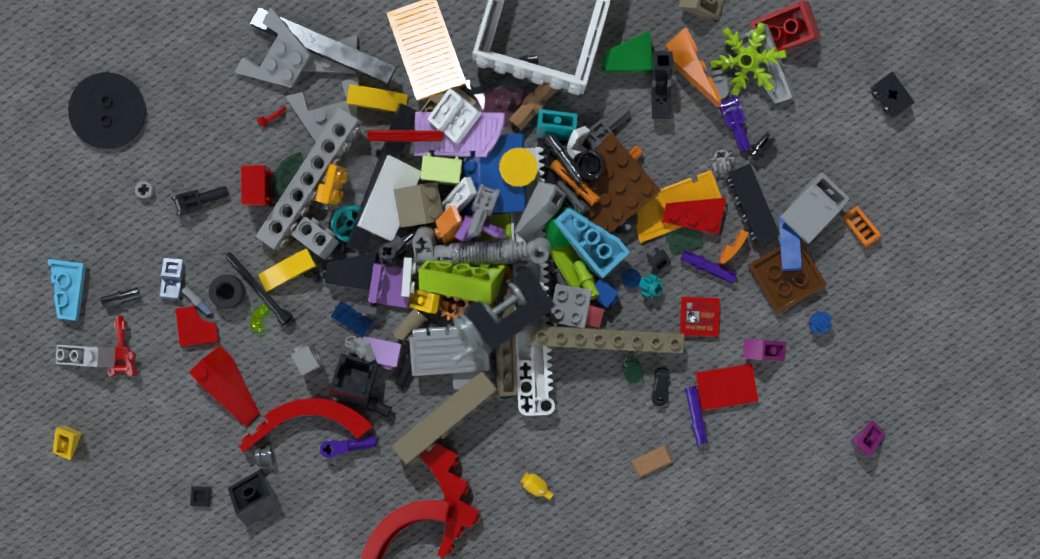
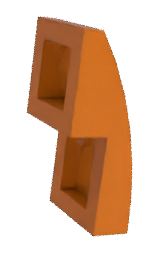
(729, 251)

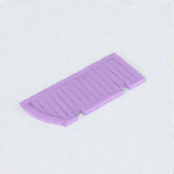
(480, 137)

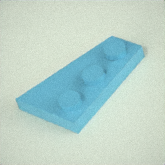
(68, 287)

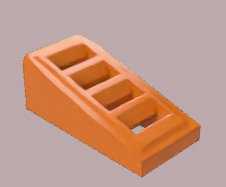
(861, 237)

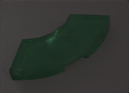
(285, 173)

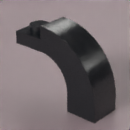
(661, 84)

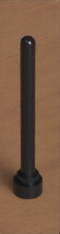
(282, 315)

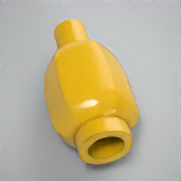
(536, 485)

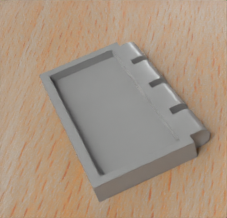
(435, 352)

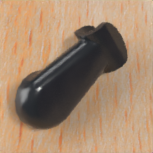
(660, 388)

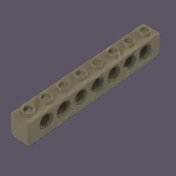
(605, 339)

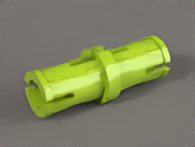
(585, 278)

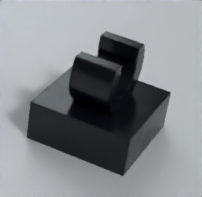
(659, 260)

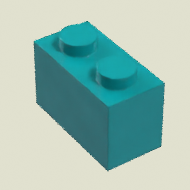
(555, 122)

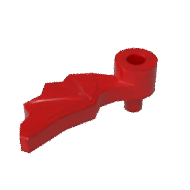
(262, 120)

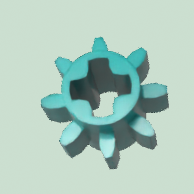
(651, 286)

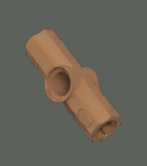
(531, 105)

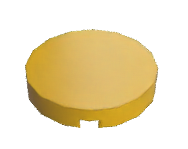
(518, 167)

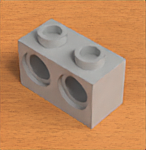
(314, 239)
(306, 359)

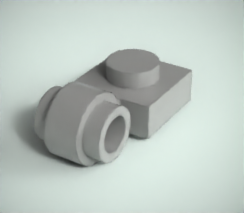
(360, 347)

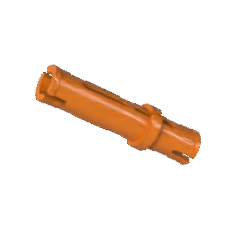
(590, 197)

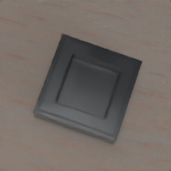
(200, 496)

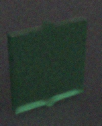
(683, 239)

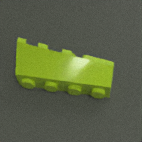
(461, 280)

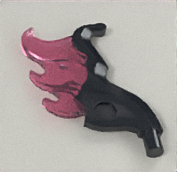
(500, 91)

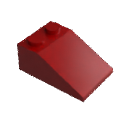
(791, 26)

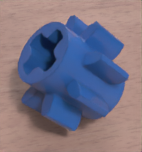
(820, 322)

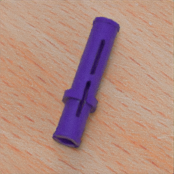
(714, 269)
(698, 423)

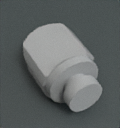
(721, 83)

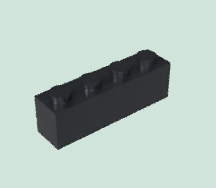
(752, 203)

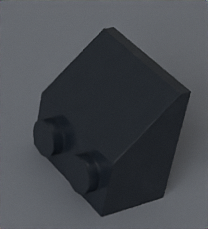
(253, 498)

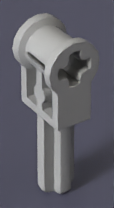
(483, 206)

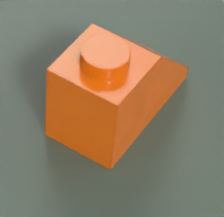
(448, 225)

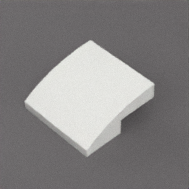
(454, 116)

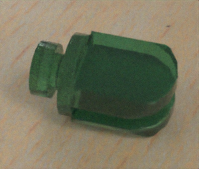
(632, 368)

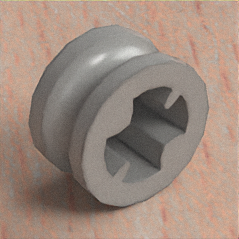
(140, 185)

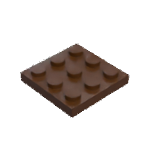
(786, 287)

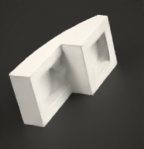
(575, 142)

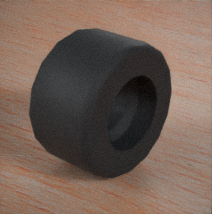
(216, 298)

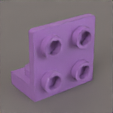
(496, 231)
(387, 286)

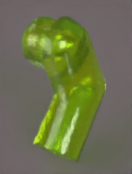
(255, 319)

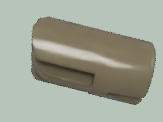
(414, 320)

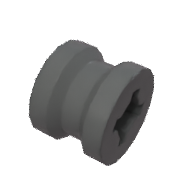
(264, 456)

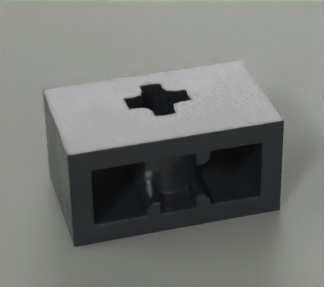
(900, 100)

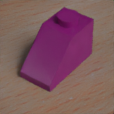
(764, 349)

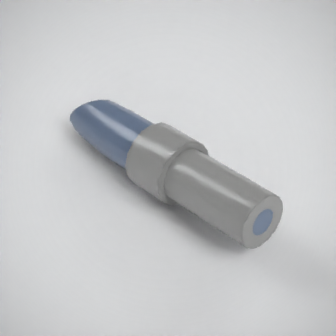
(196, 300)

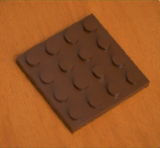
(621, 188)

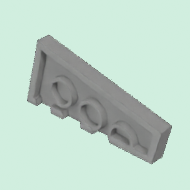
(782, 88)

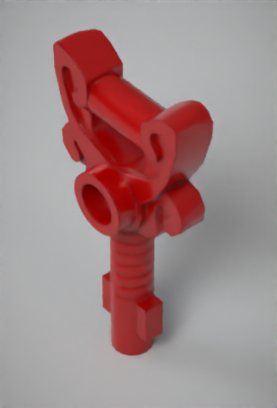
(122, 352)

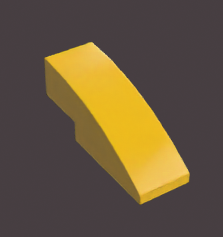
(375, 98)
(287, 270)

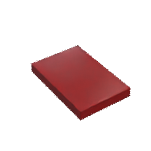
(726, 386)

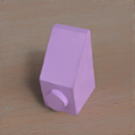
(386, 352)

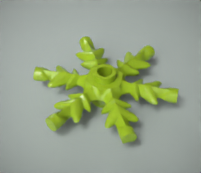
(741, 59)

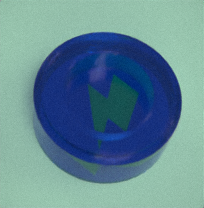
(631, 278)

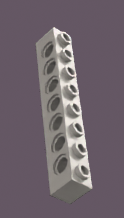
(268, 231)

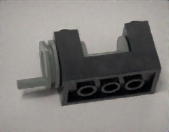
(482, 327)

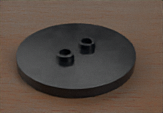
(107, 110)

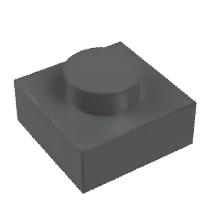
(367, 308)

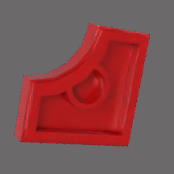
(194, 329)

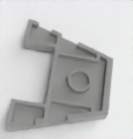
(285, 58)
(319, 118)

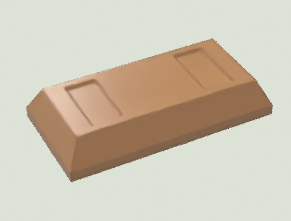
(652, 461)

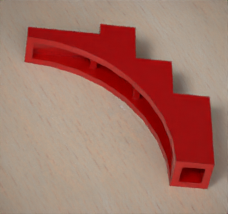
(453, 486)

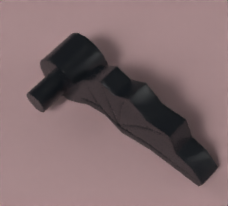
(316, 277)

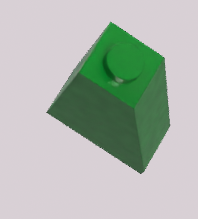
(630, 56)

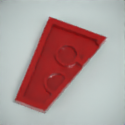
(696, 214)

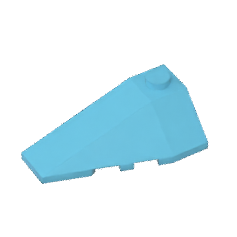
(592, 243)

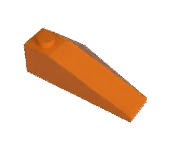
(687, 64)

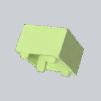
(441, 170)

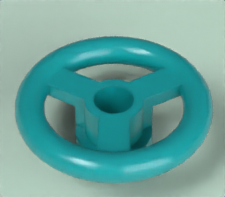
(348, 216)

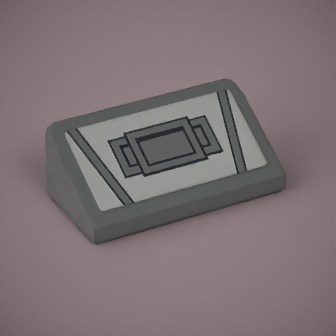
(572, 200)

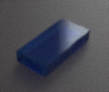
(350, 318)

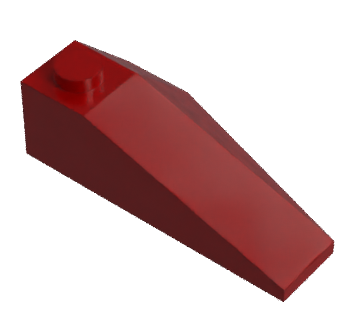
(223, 381)

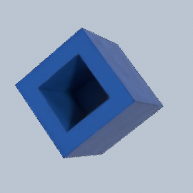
(607, 294)

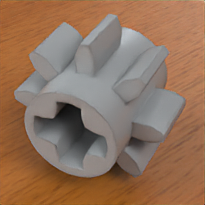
(723, 161)

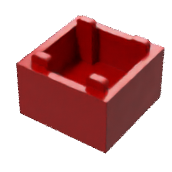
(255, 186)

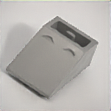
(814, 207)

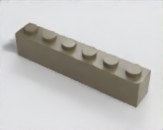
(444, 417)

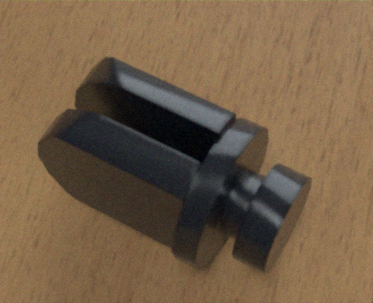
(757, 151)

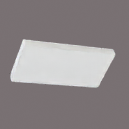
(381, 210)

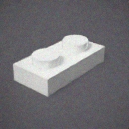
(407, 284)

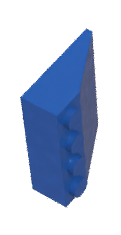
(486, 171)

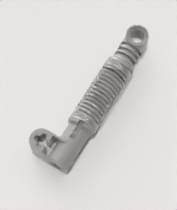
(478, 253)

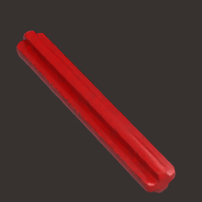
(405, 135)

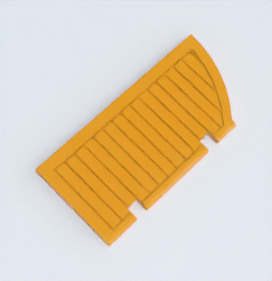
(651, 214)

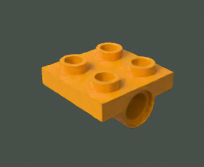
(331, 191)

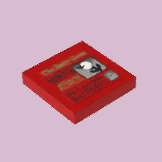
(699, 316)

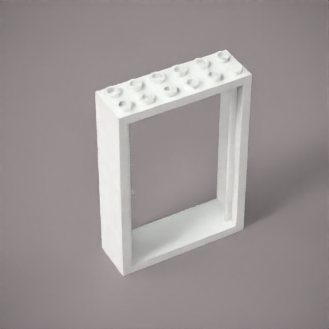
(538, 74)

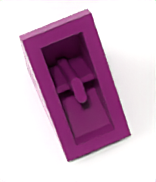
(868, 438)

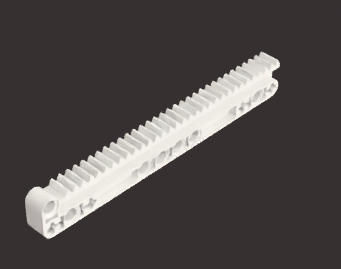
(533, 355)

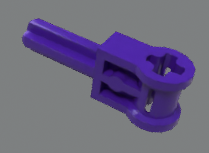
(734, 117)
(347, 445)

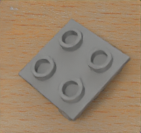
(571, 306)

